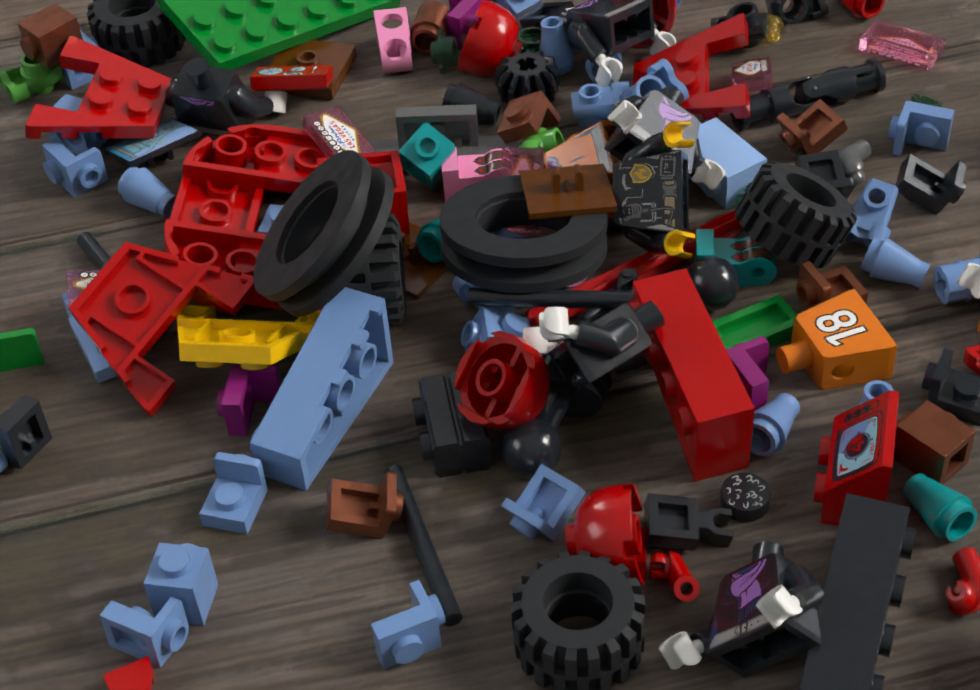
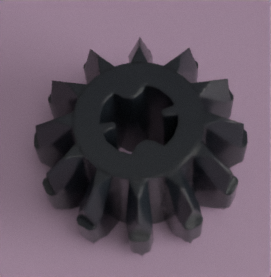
(527, 74)

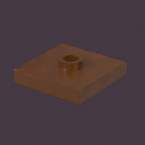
(319, 53)

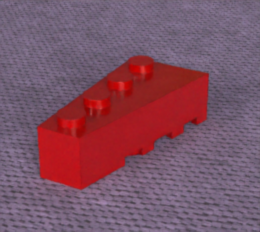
(696, 378)

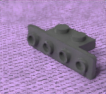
(453, 121)

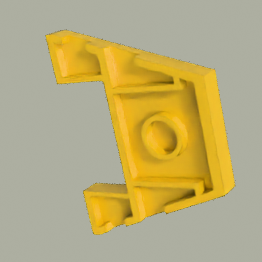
(244, 342)

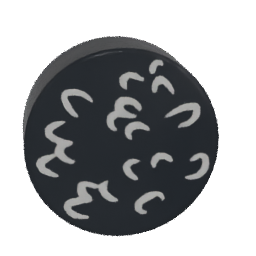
(746, 496)

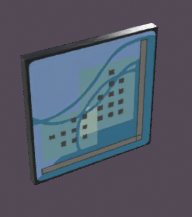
(139, 150)

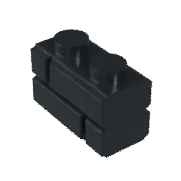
(450, 437)

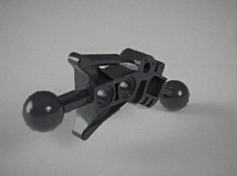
(537, 440)

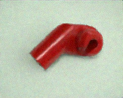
(678, 577)
(965, 596)

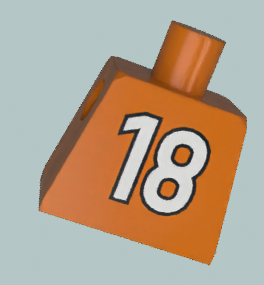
(839, 344)

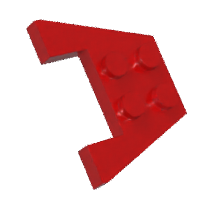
(691, 67)
(119, 102)
(137, 301)

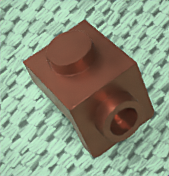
(526, 116)
(812, 129)
(817, 288)
(363, 507)

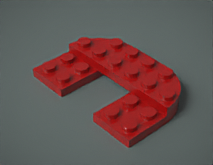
(225, 192)

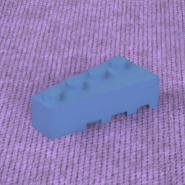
(325, 388)

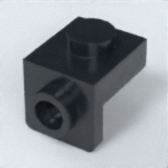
(829, 168)
(929, 186)

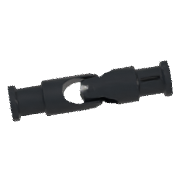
(831, 87)

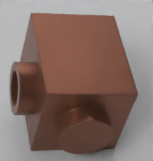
(47, 34)
(933, 442)

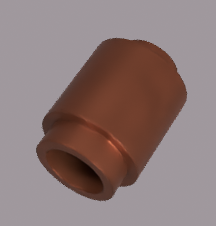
(429, 18)

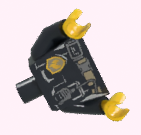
(654, 192)

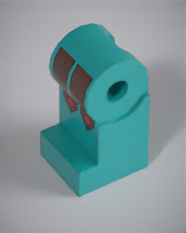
(752, 261)

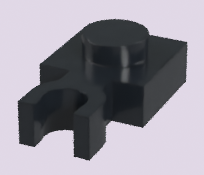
(679, 525)

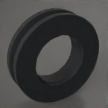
(324, 233)
(511, 263)

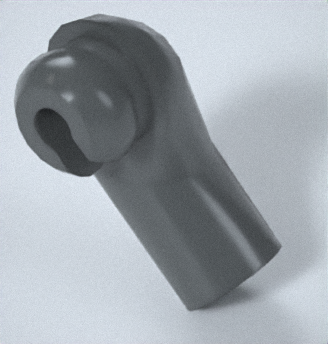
(852, 160)

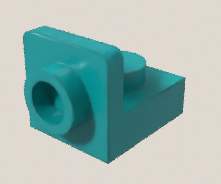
(425, 155)

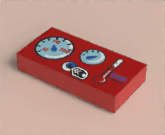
(291, 78)

